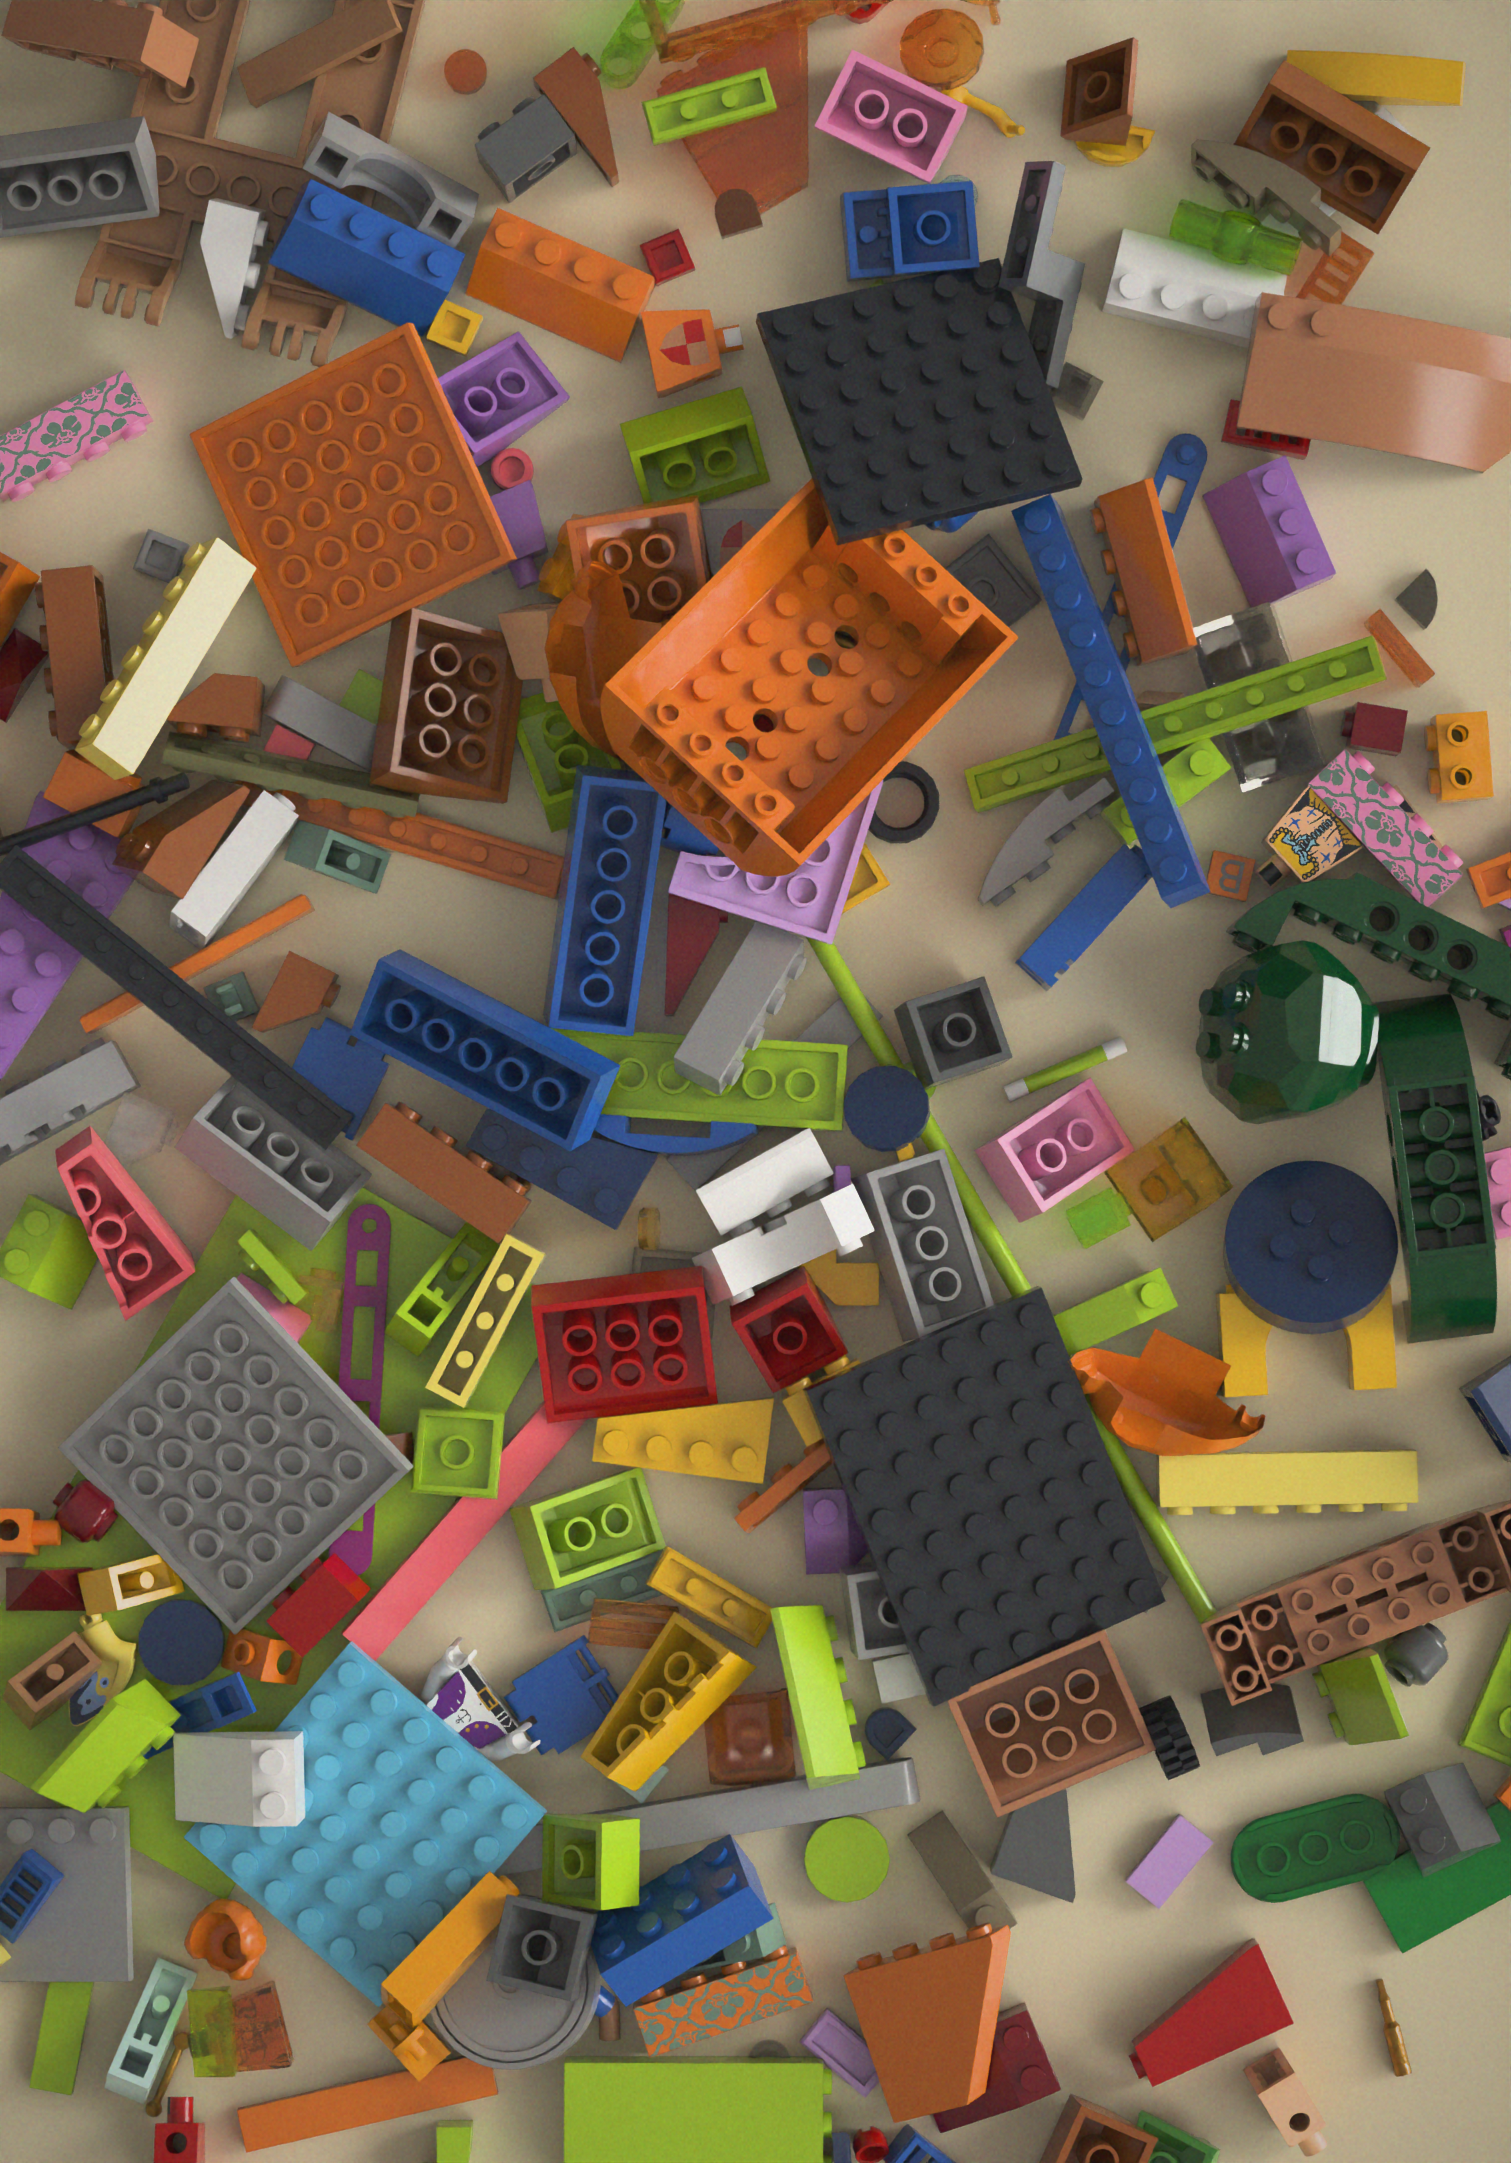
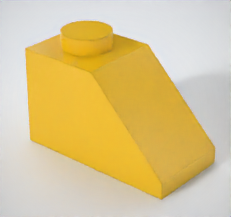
(128, 1584)

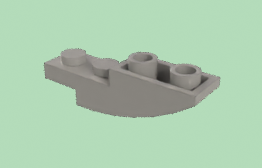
(1026, 850)

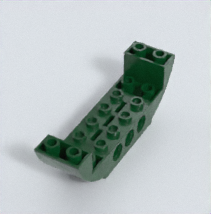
(1347, 909)
(1437, 1169)

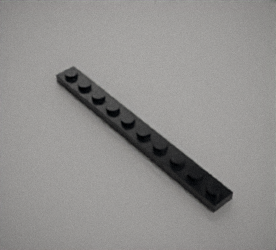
(171, 998)

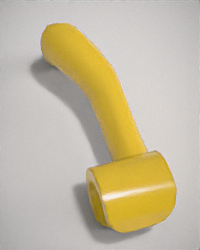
(998, 115)

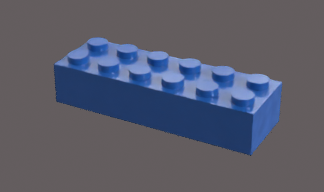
(604, 902)
(484, 1049)

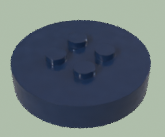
(1310, 1247)

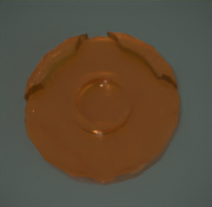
(942, 48)

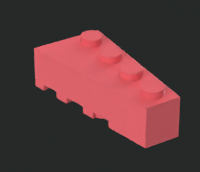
(125, 1229)

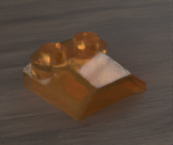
(750, 1739)

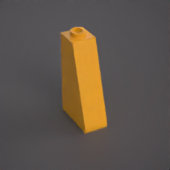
(447, 1951)

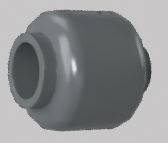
(1416, 1655)

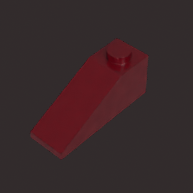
(689, 939)

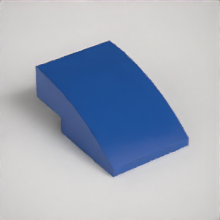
(909, 230)

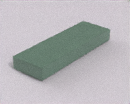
(625, 1582)

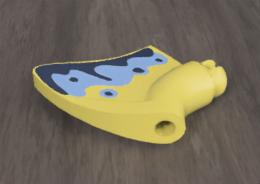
(111, 1678)

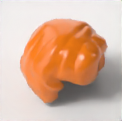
(227, 1938)

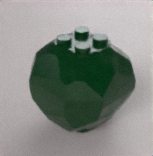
(1286, 1034)

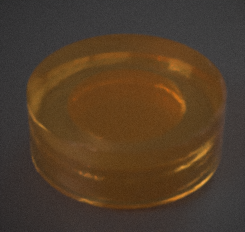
(465, 71)

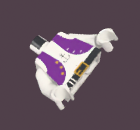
(472, 1707)

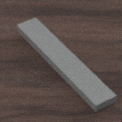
(832, 1027)

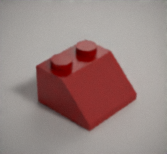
(788, 1329)

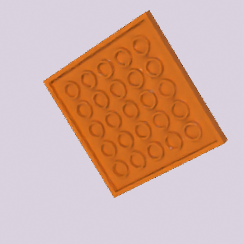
(353, 495)

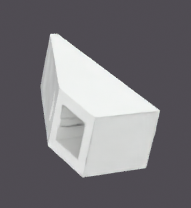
(229, 250)

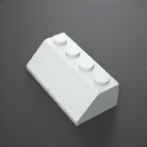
(1186, 288)

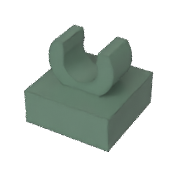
(233, 996)

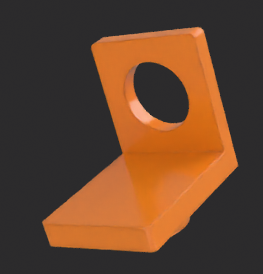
(258, 1657)

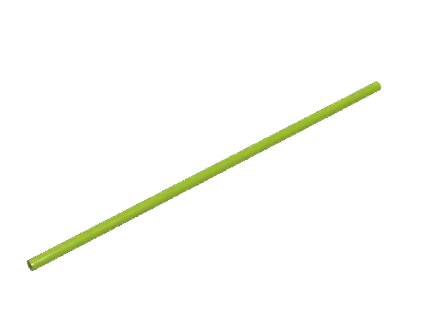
(1016, 1281)

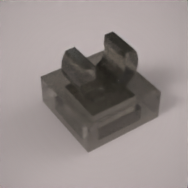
(1075, 391)

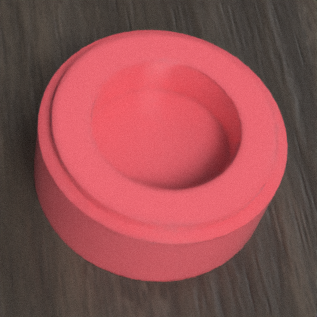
(511, 468)

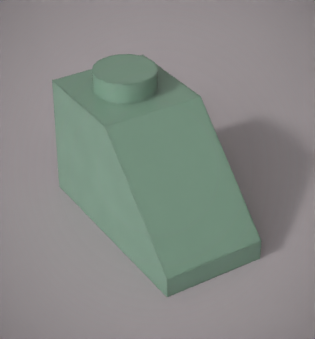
(337, 856)

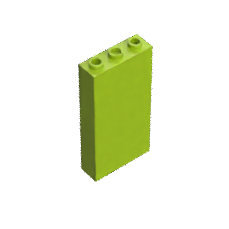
(695, 2109)

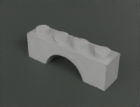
(354, 157)

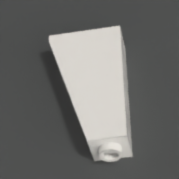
(233, 869)

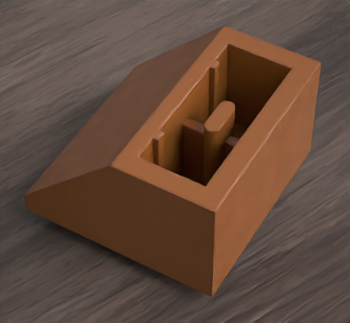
(222, 706)

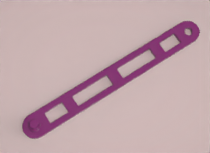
(357, 1546)

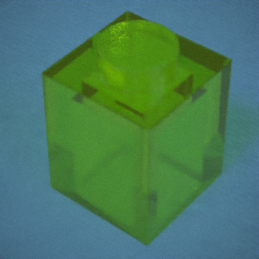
(1099, 1216)

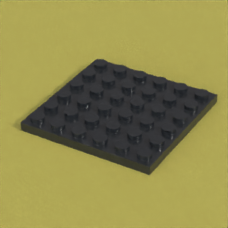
(917, 401)

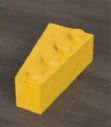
(702, 1440)
(665, 1702)

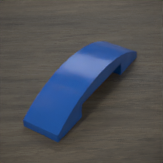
(722, 1136)
(210, 1708)

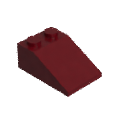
(1016, 2074)

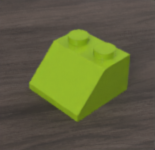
(47, 1252)
(591, 1860)

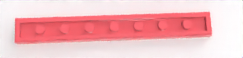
(456, 1536)

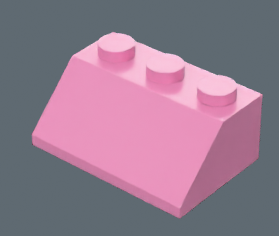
(891, 117)

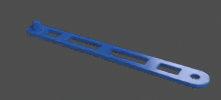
(1184, 460)

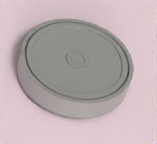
(512, 2025)

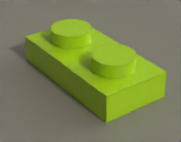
(260, 1255)

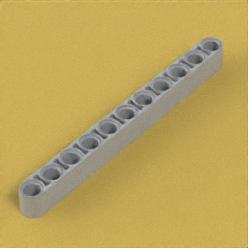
(747, 1810)

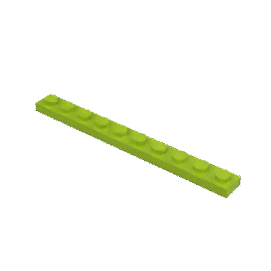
(1181, 722)

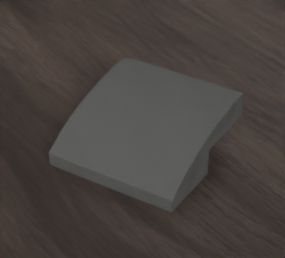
(1264, 1720)

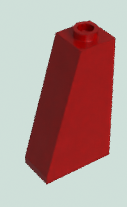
(1214, 2018)

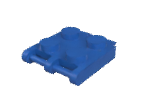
(342, 1071)
(562, 1698)

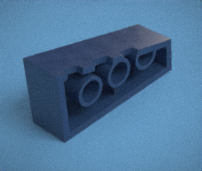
(594, 1177)

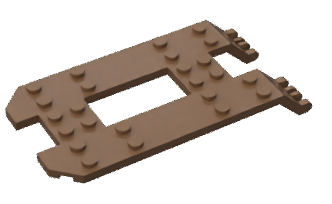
(198, 167)

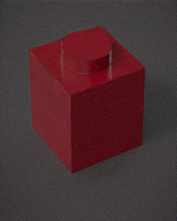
(1374, 728)

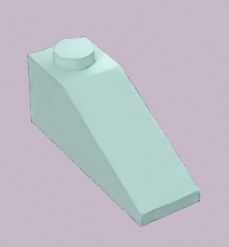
(150, 2031)

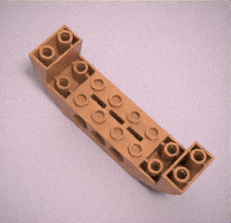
(1360, 1599)

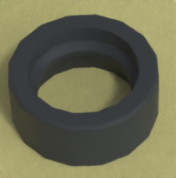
(925, 821)

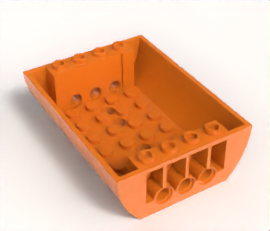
(746, 653)

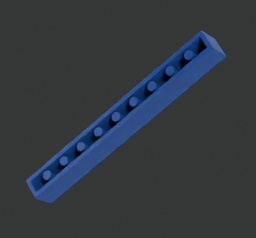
(1110, 701)

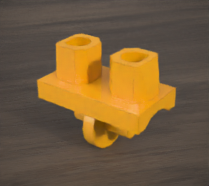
(416, 2049)

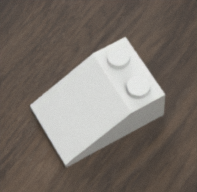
(240, 1778)

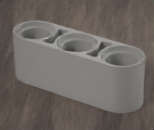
(322, 722)

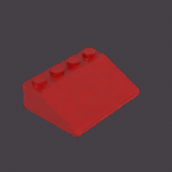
(624, 1344)

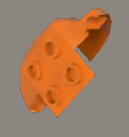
(589, 644)
(1164, 1398)

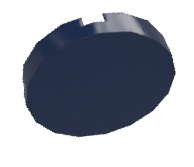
(886, 1108)
(181, 1642)

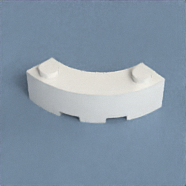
(789, 1241)

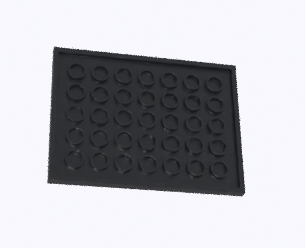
(984, 1494)

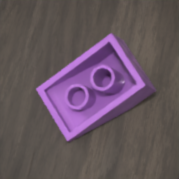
(501, 396)

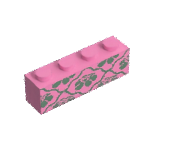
(70, 433)
(1385, 829)

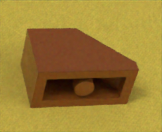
(297, 993)

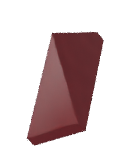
(19, 665)
(44, 1589)

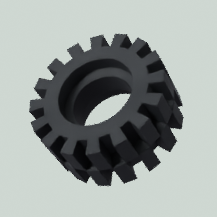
(1169, 1737)

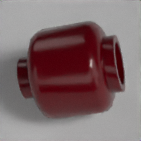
(84, 1511)

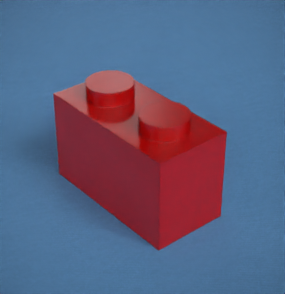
(318, 1604)

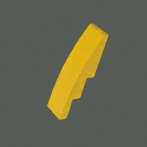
(1385, 77)

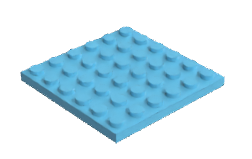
(390, 1830)

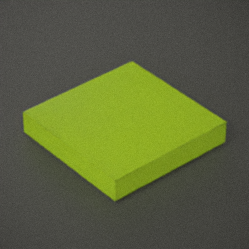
(457, 1452)

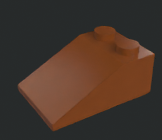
(176, 843)

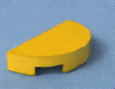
(1118, 155)

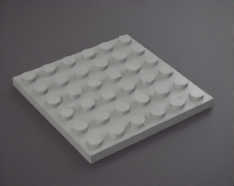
(235, 1455)

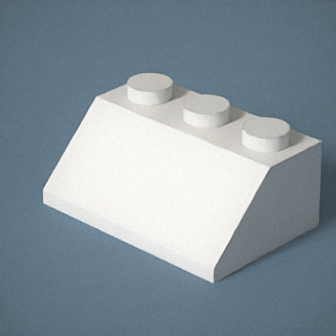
(766, 1184)

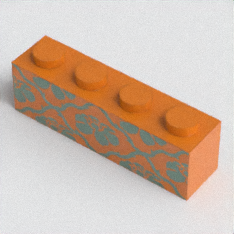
(722, 2001)

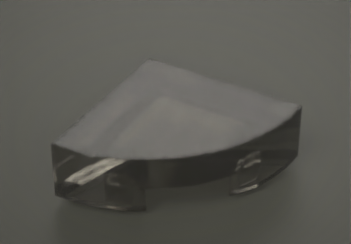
(1420, 599)

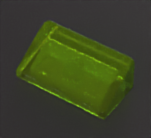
(212, 2032)

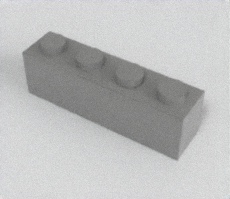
(739, 1007)

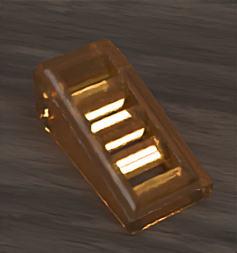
(1351, 248)

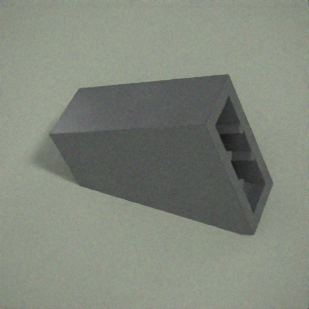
(1038, 1848)

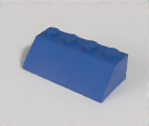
(365, 257)

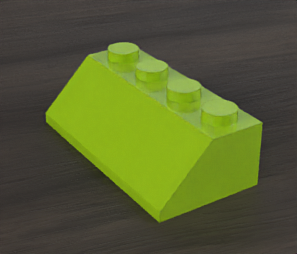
(816, 1695)

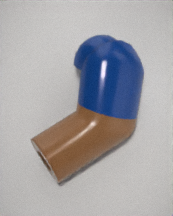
(609, 2016)

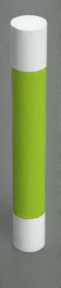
(1065, 1069)

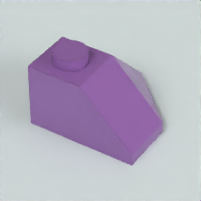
(830, 1531)

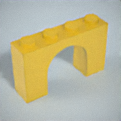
(1244, 1338)

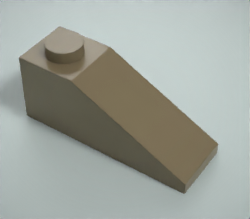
(960, 1874)

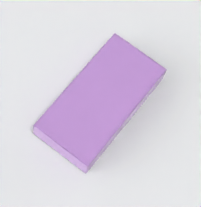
(1169, 1861)
(842, 2051)

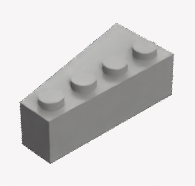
(63, 1096)

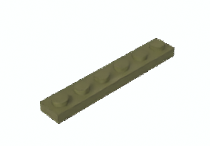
(278, 771)

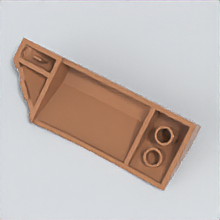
(1377, 382)

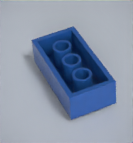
(680, 1920)

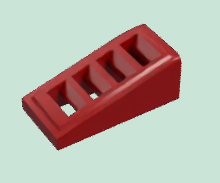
(1264, 443)

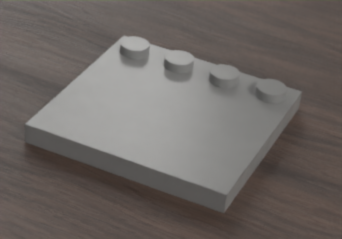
(87, 1919)

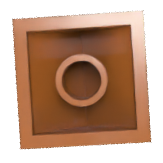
(1100, 94)

